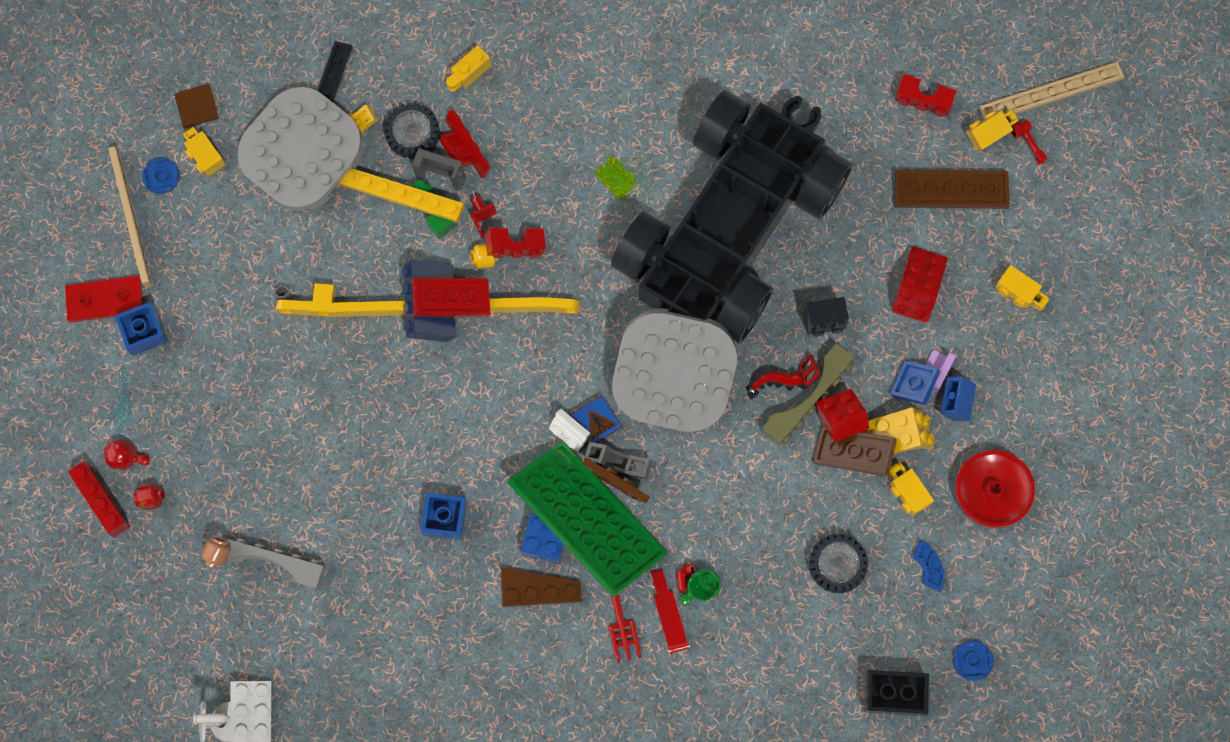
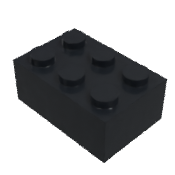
(897, 693)

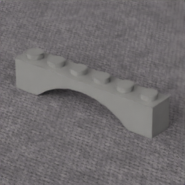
(305, 573)

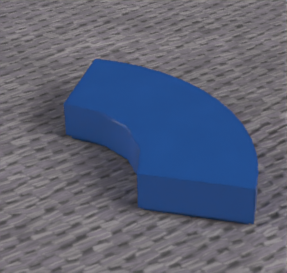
(931, 565)

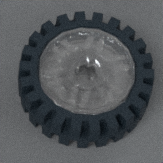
(411, 117)
(824, 569)

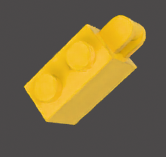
(468, 69)
(991, 129)
(203, 152)
(1021, 289)
(909, 490)

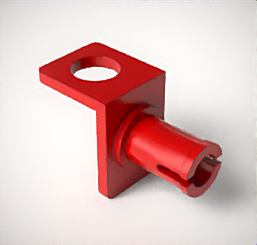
(481, 212)

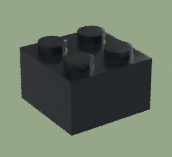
(826, 316)

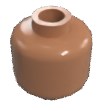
(215, 552)

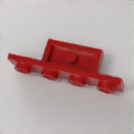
(461, 145)

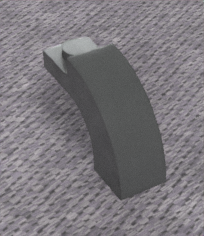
(623, 464)

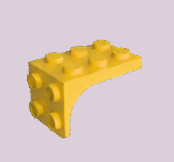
(907, 426)

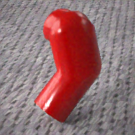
(683, 575)

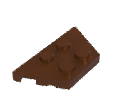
(610, 477)

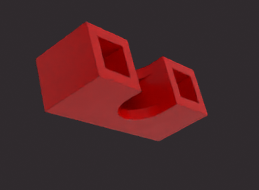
(910, 94)
(499, 243)

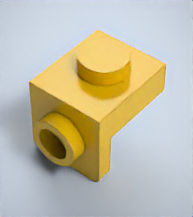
(364, 117)

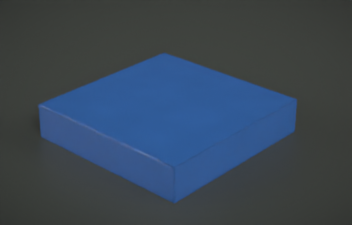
(915, 382)

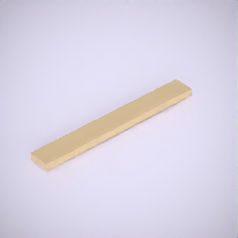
(1056, 90)
(130, 217)

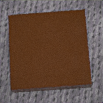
(196, 106)

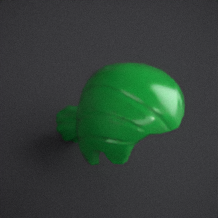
(702, 586)

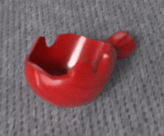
(123, 454)

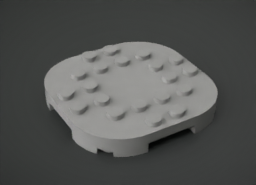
(300, 148)
(674, 370)

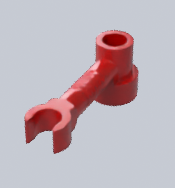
(1022, 129)

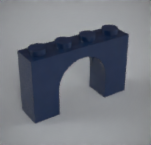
(426, 328)

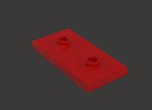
(451, 297)
(102, 298)

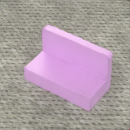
(941, 362)

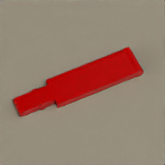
(669, 614)

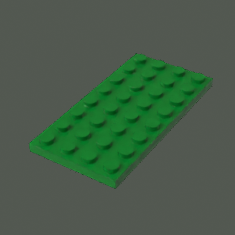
(587, 518)

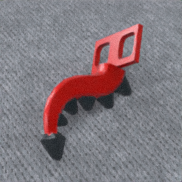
(789, 380)

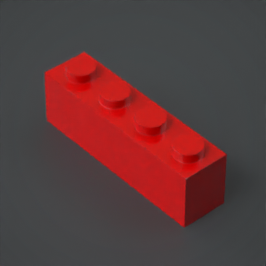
(98, 499)

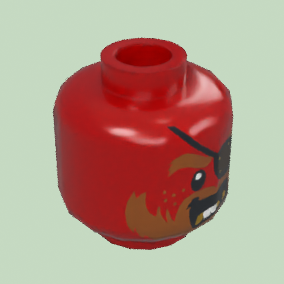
(149, 497)

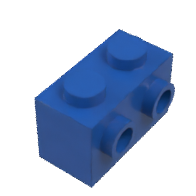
(958, 399)

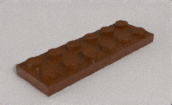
(951, 189)

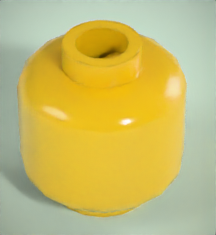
(479, 257)

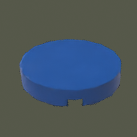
(161, 176)
(973, 660)

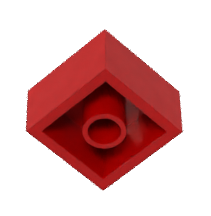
(842, 415)

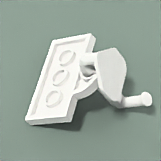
(245, 716)

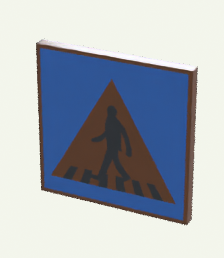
(597, 419)

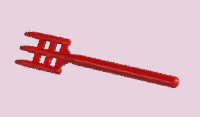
(621, 624)

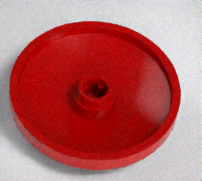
(995, 489)

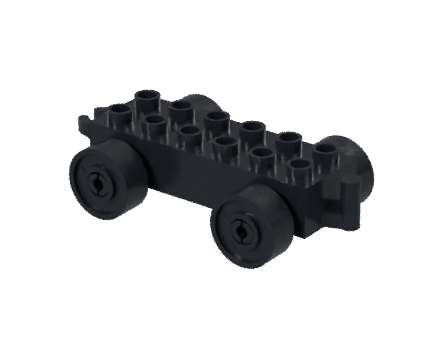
(731, 220)

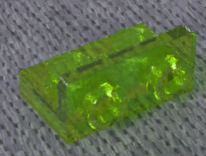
(615, 178)

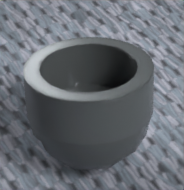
(282, 289)

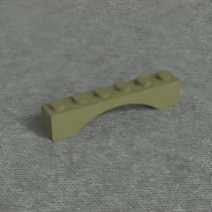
(783, 423)

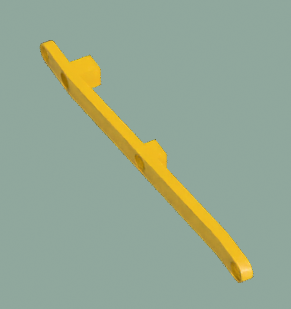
(325, 305)

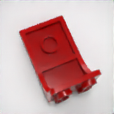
(920, 284)

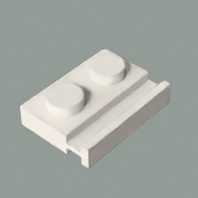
(569, 430)

